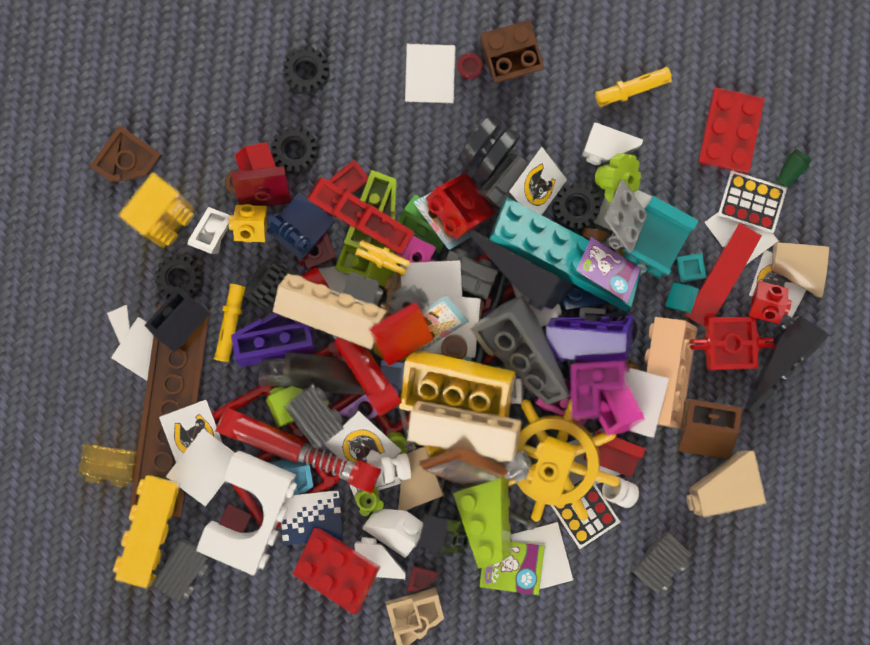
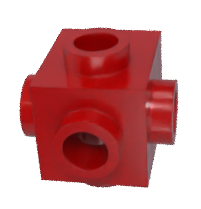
(769, 302)

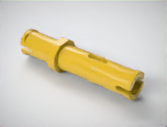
(623, 90)
(229, 323)

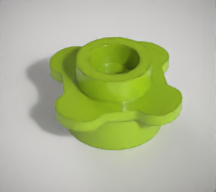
(365, 508)

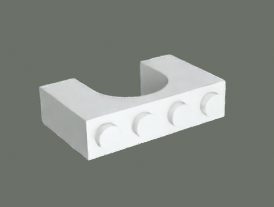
(272, 487)

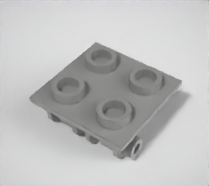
(625, 218)

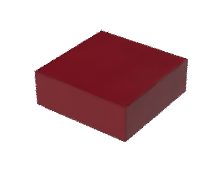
(235, 518)

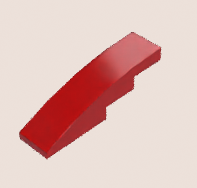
(360, 215)
(724, 273)

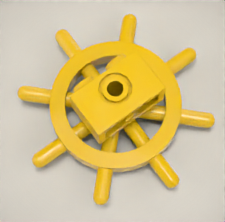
(556, 460)

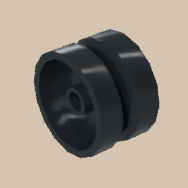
(486, 146)

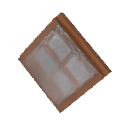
(463, 467)

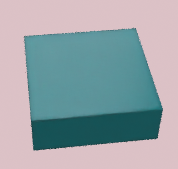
(690, 268)
(682, 297)

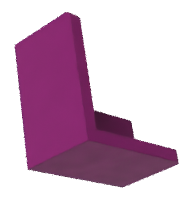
(589, 380)

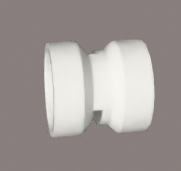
(395, 468)
(623, 495)

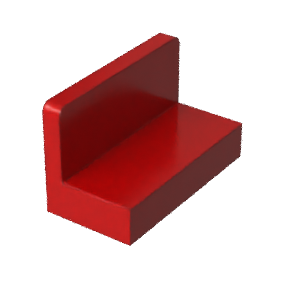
(619, 455)

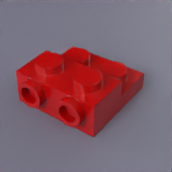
(459, 205)

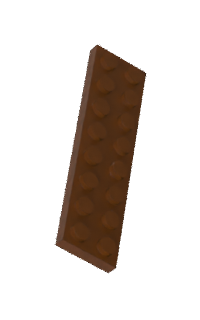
(170, 386)

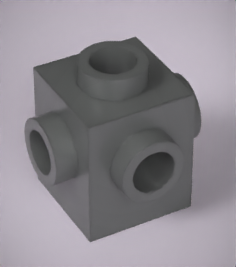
(409, 295)

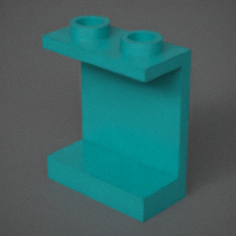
(660, 237)

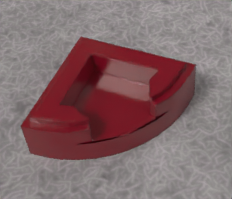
(421, 578)

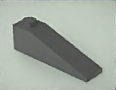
(519, 341)

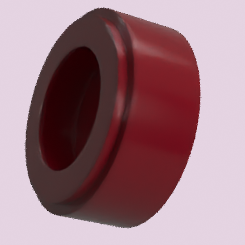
(470, 66)

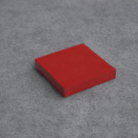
(401, 334)

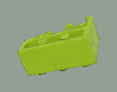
(381, 194)
(486, 520)

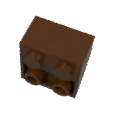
(511, 51)
(709, 428)

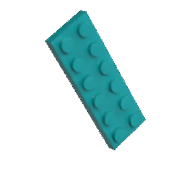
(549, 247)

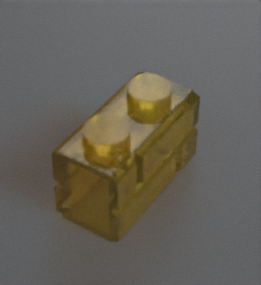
(107, 463)

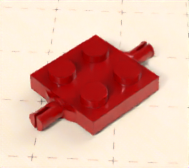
(731, 343)

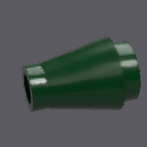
(793, 167)

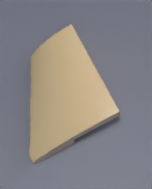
(802, 265)
(422, 485)
(414, 615)

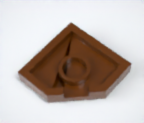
(125, 157)

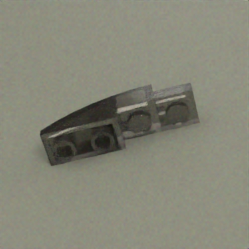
(309, 370)

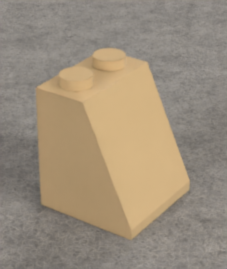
(728, 487)

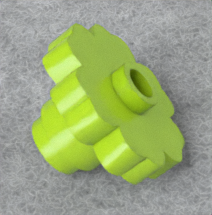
(621, 167)

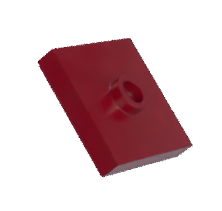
(262, 187)

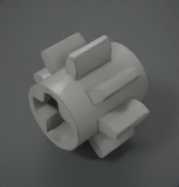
(518, 467)

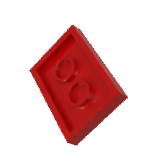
(731, 130)
(336, 570)

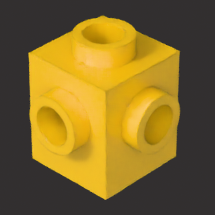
(249, 223)

